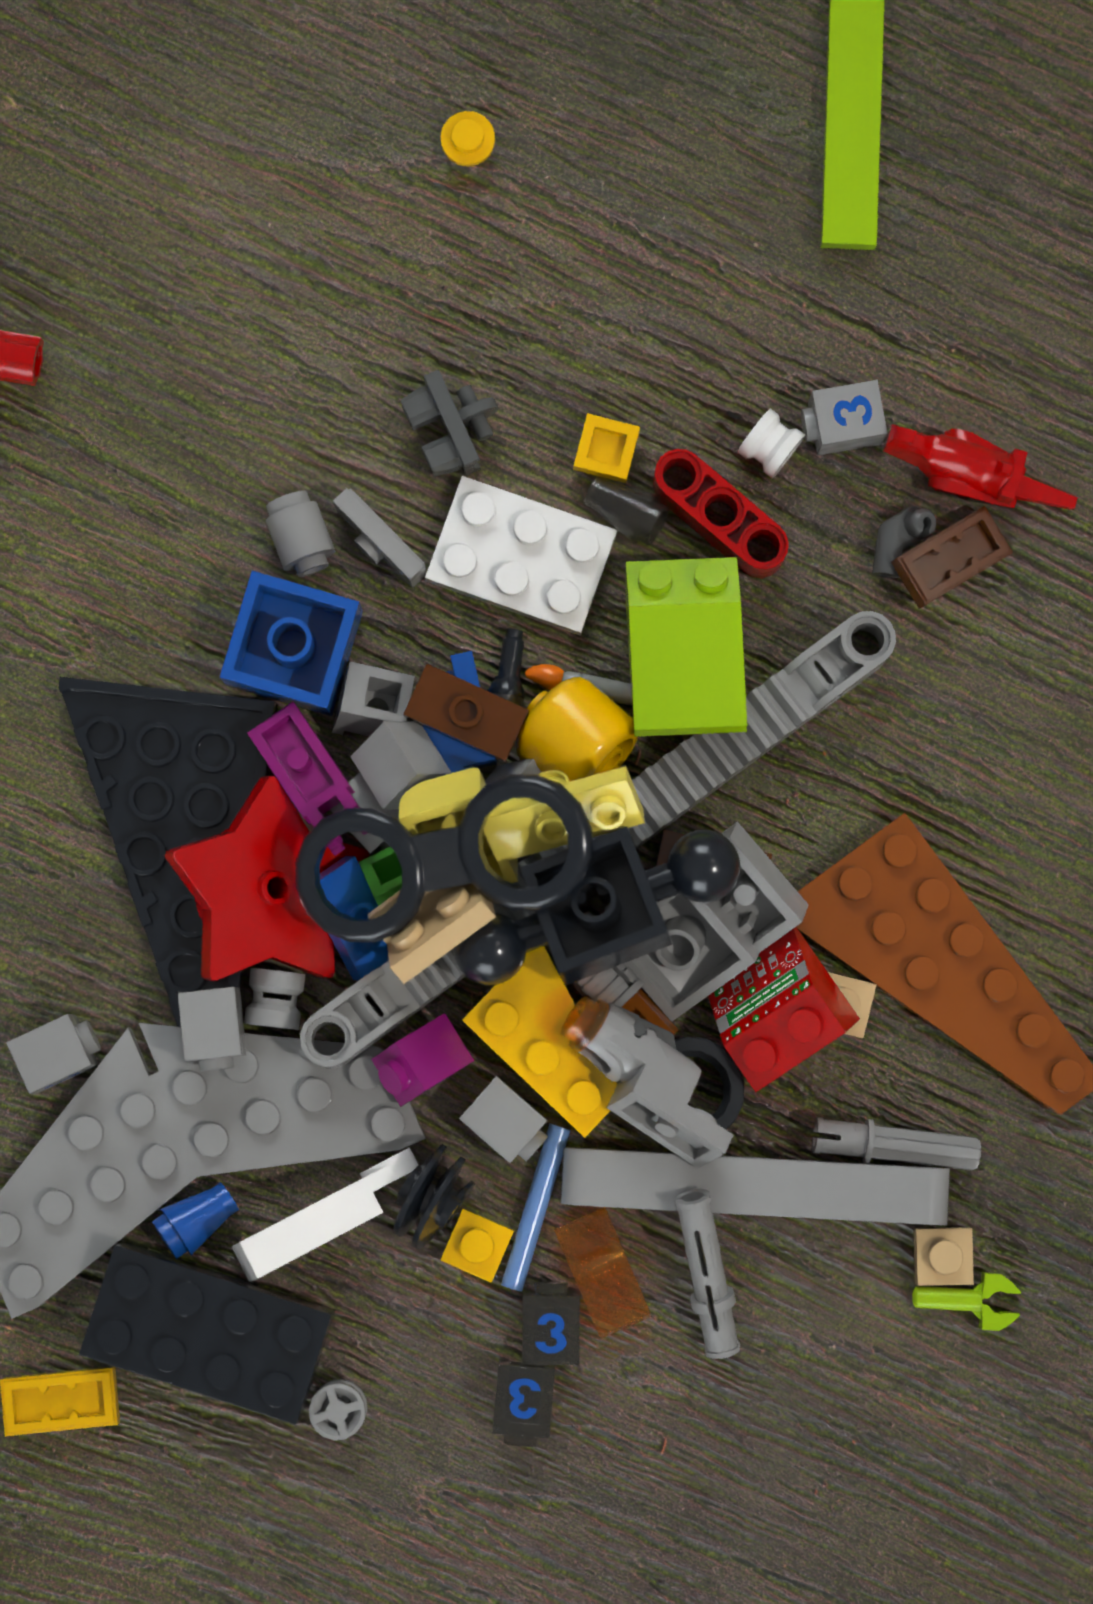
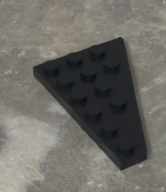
(166, 776)

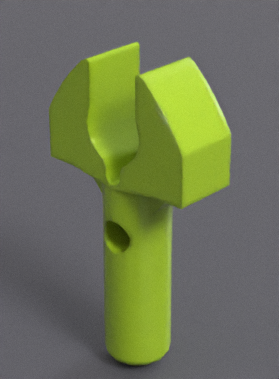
(970, 1300)

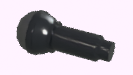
(508, 682)

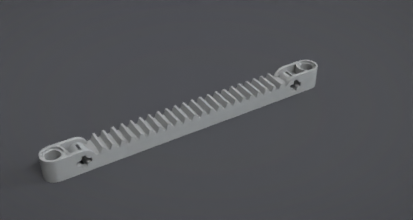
(666, 793)

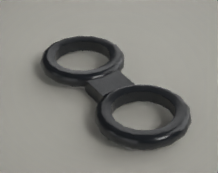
(443, 858)

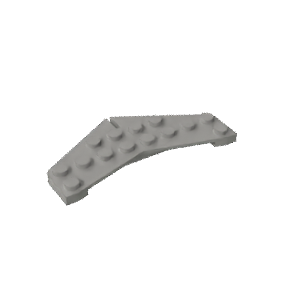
(144, 1137)

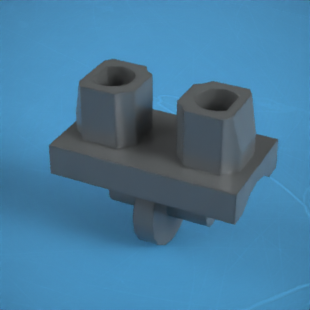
(435, 403)

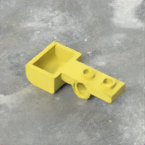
(521, 824)

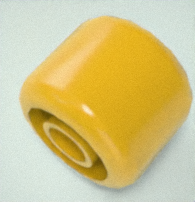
(576, 731)

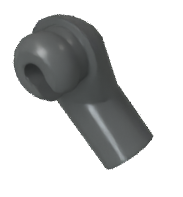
(898, 534)

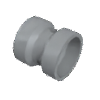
(270, 1011)

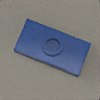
(350, 894)

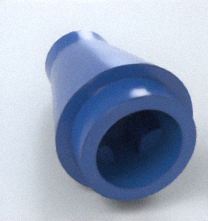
(193, 1220)

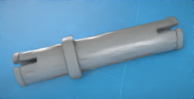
(718, 1329)

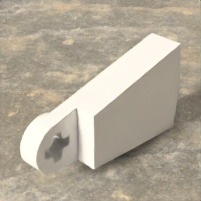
(321, 1220)

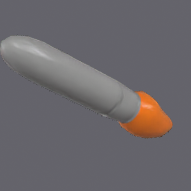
(551, 675)

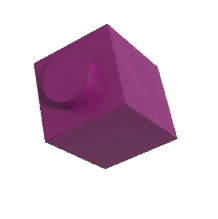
(422, 1060)

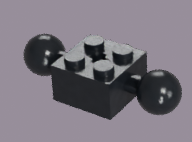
(699, 867)

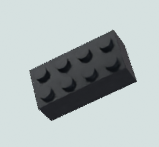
(207, 1332)

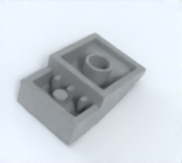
(721, 936)

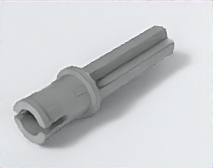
(897, 1144)

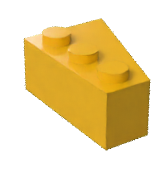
(524, 1028)

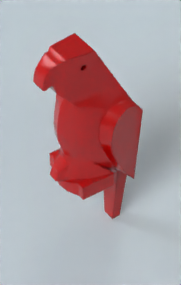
(973, 468)

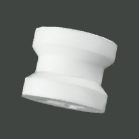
(771, 443)

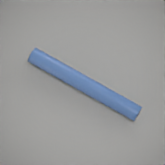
(535, 1208)

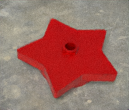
(230, 891)

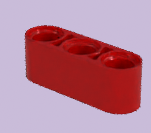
(710, 488)

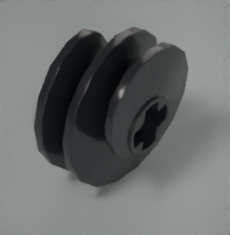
(430, 1199)

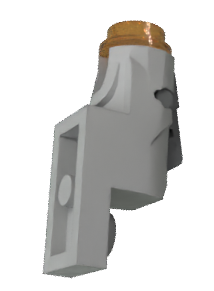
(651, 1077)

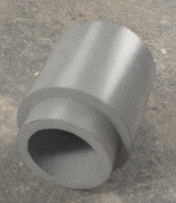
(299, 533)

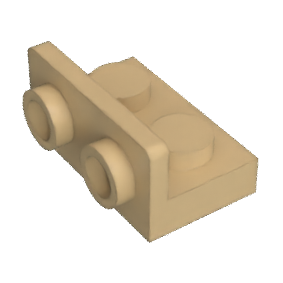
(440, 925)

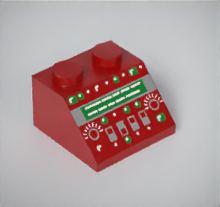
(780, 1010)

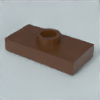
(951, 557)
(466, 713)

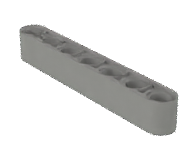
(758, 1186)

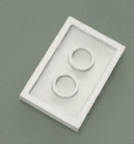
(521, 555)

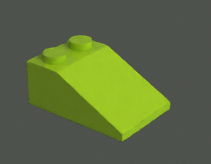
(685, 646)

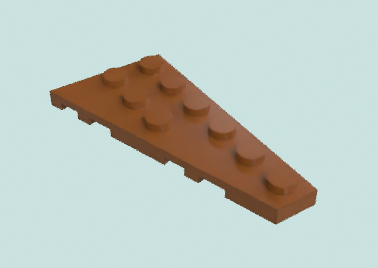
(924, 943)

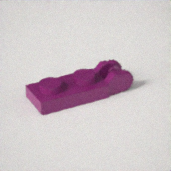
(303, 766)

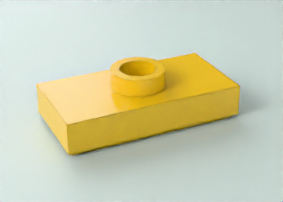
(60, 1401)

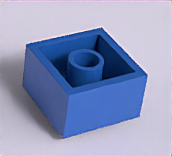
(291, 643)

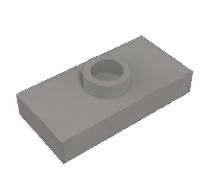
(378, 539)

